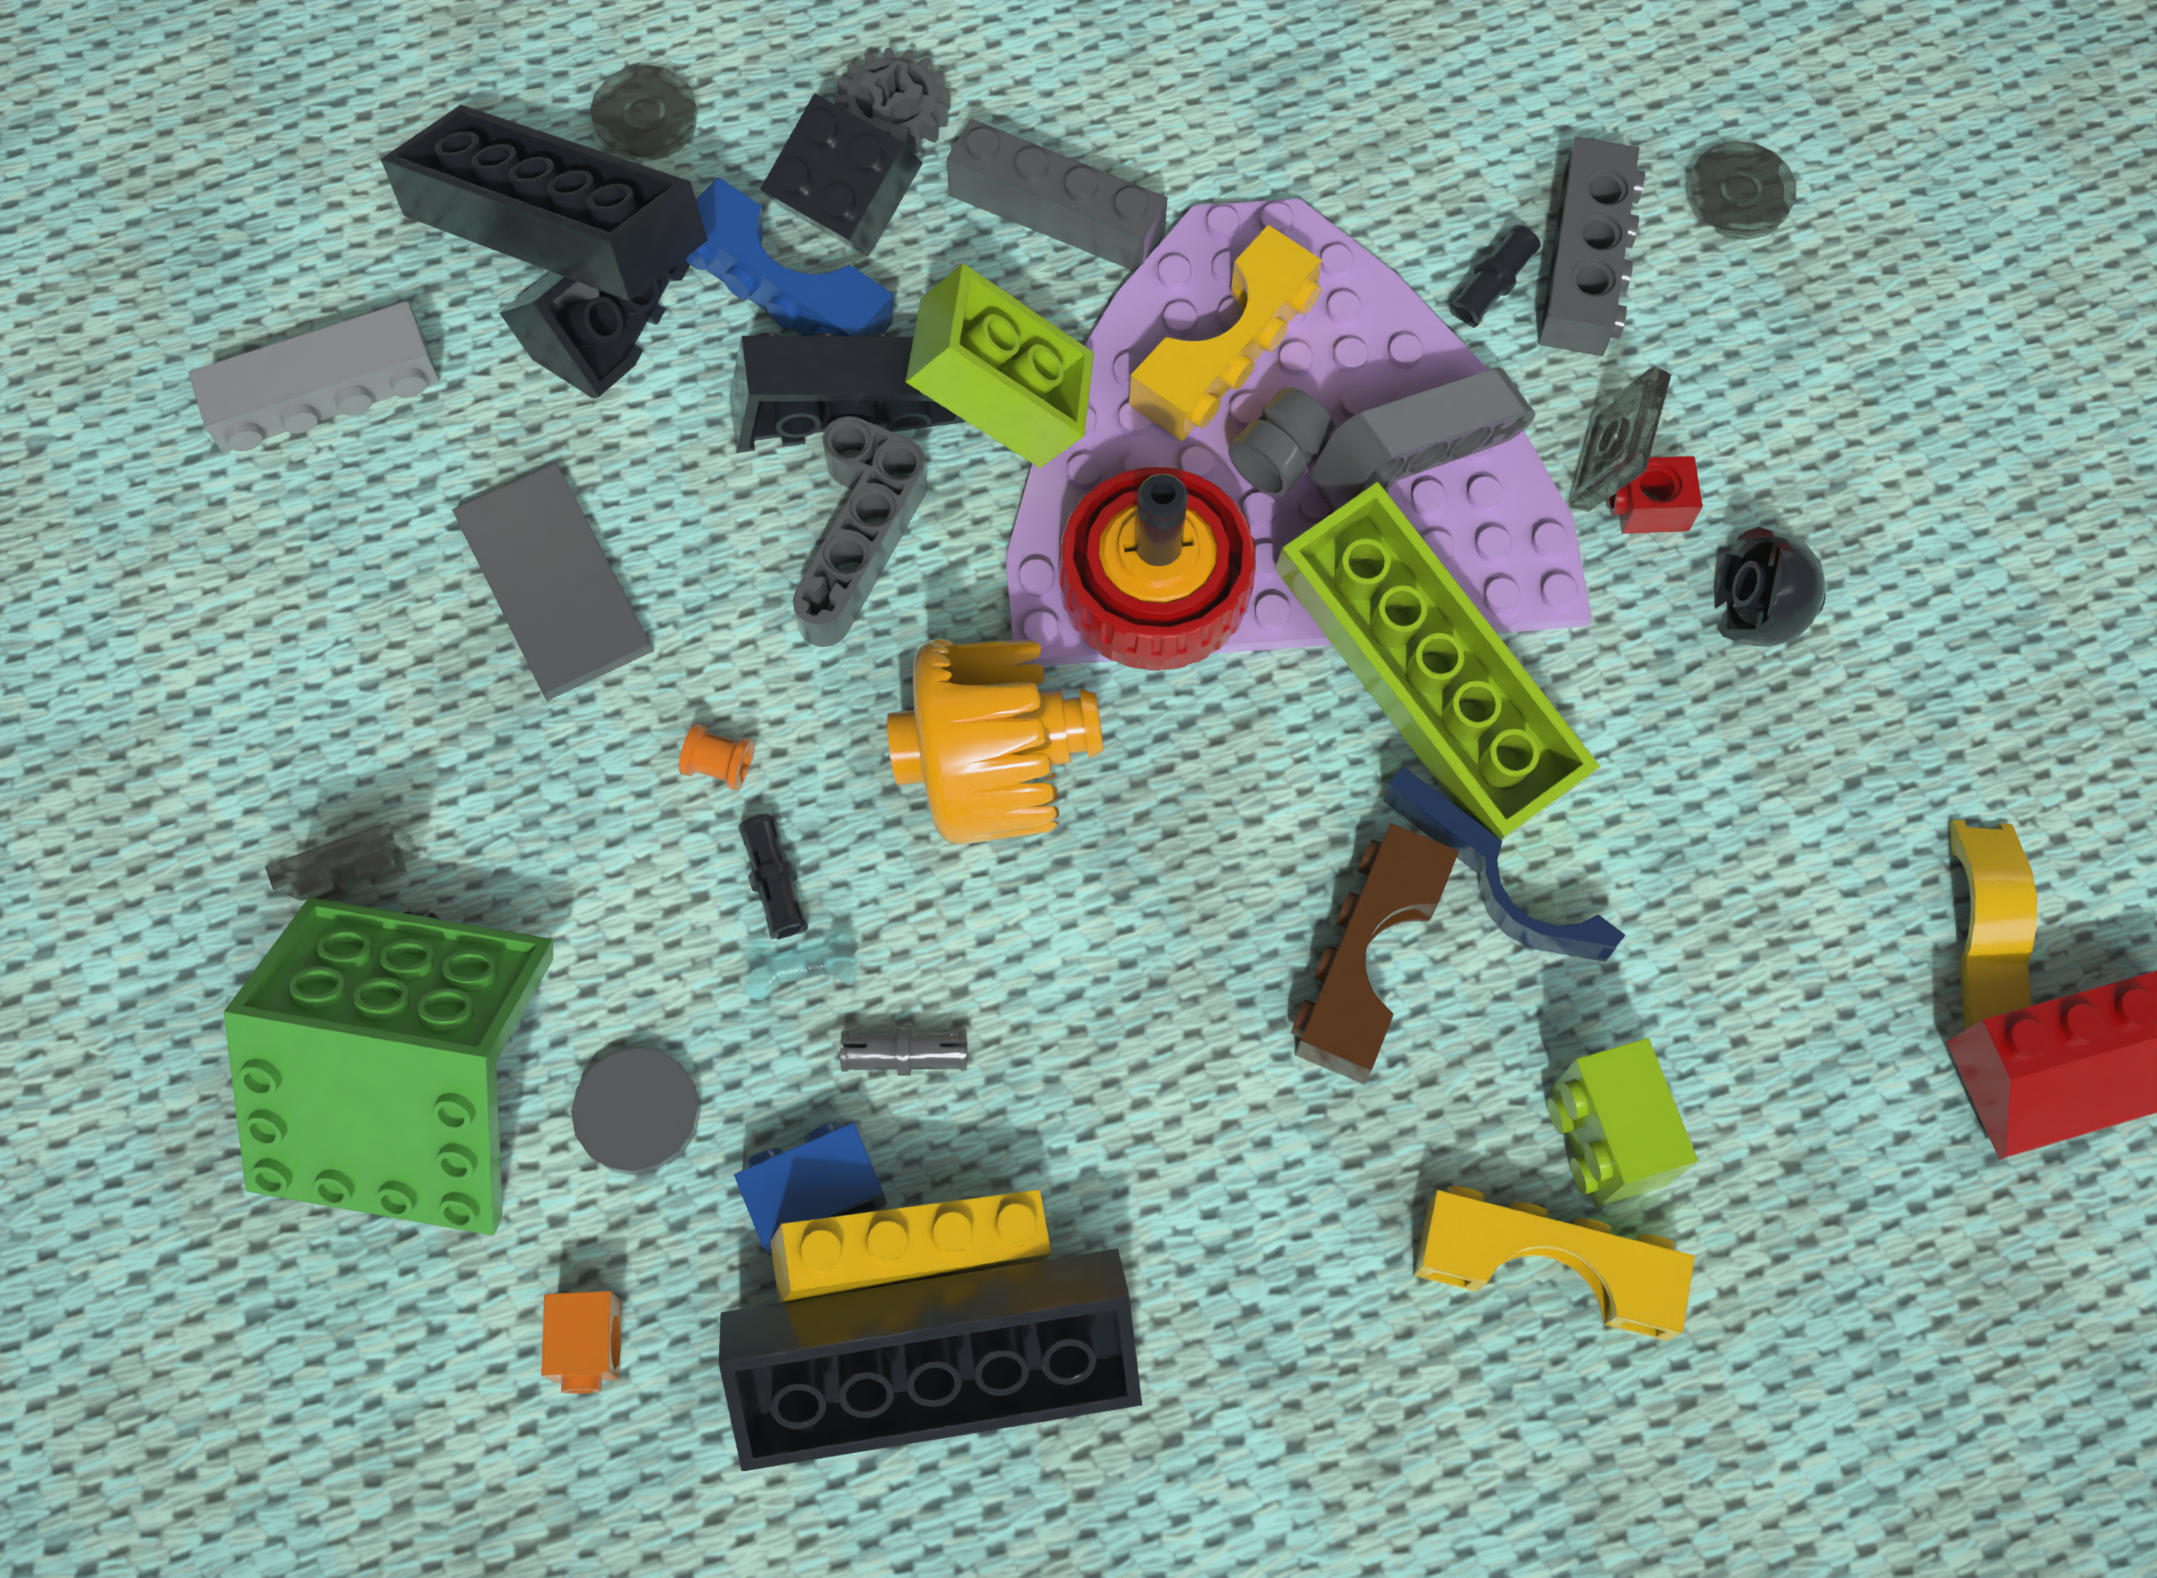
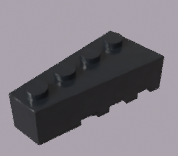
(806, 382)

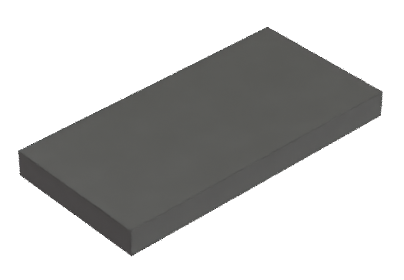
(552, 581)

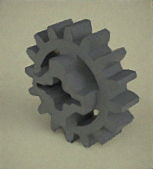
(893, 96)

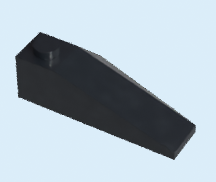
(583, 330)

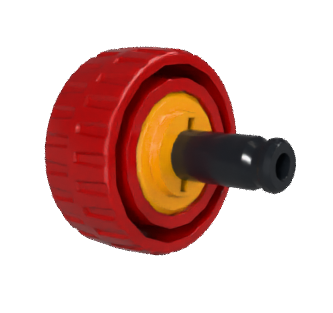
(1156, 568)

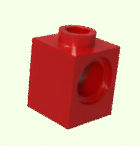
(1677, 487)

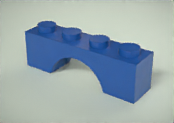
(810, 304)

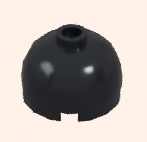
(1773, 577)

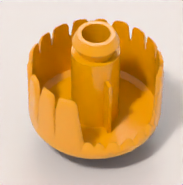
(983, 733)

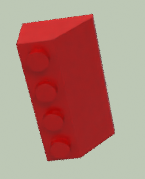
(2063, 1065)

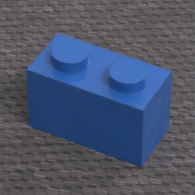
(810, 1182)

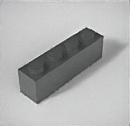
(1056, 195)

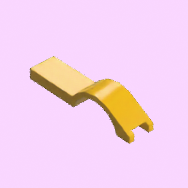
(2000, 920)

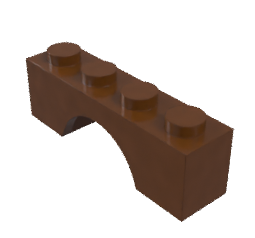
(1349, 1019)

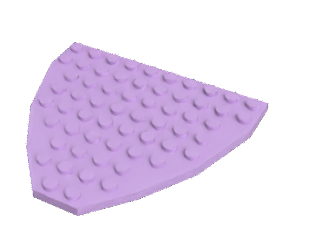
(1360, 346)

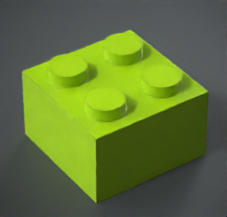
(1620, 1123)

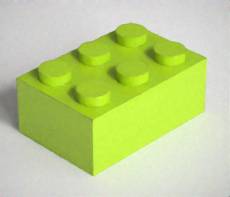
(1000, 366)

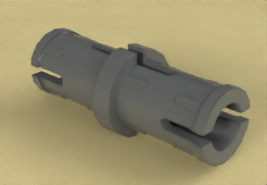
(903, 1050)

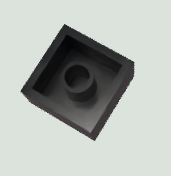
(841, 175)

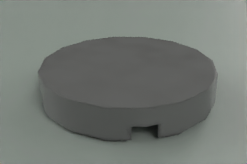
(635, 1111)

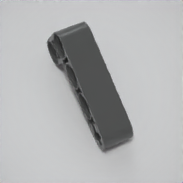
(1419, 434)
(850, 537)

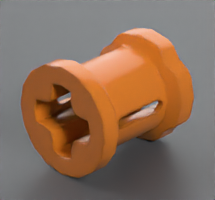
(716, 756)

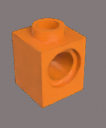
(581, 1340)

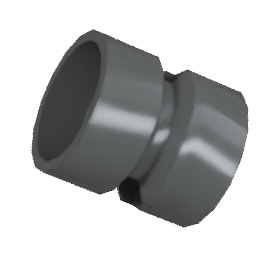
(1281, 443)

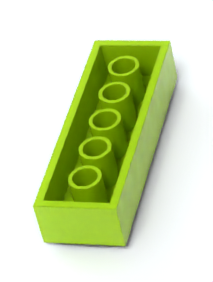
(1434, 664)

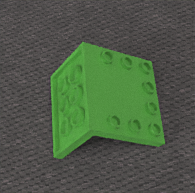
(374, 1062)

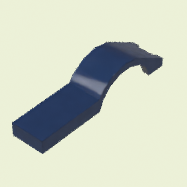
(1479, 851)

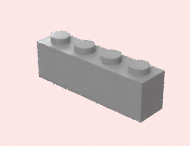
(313, 378)

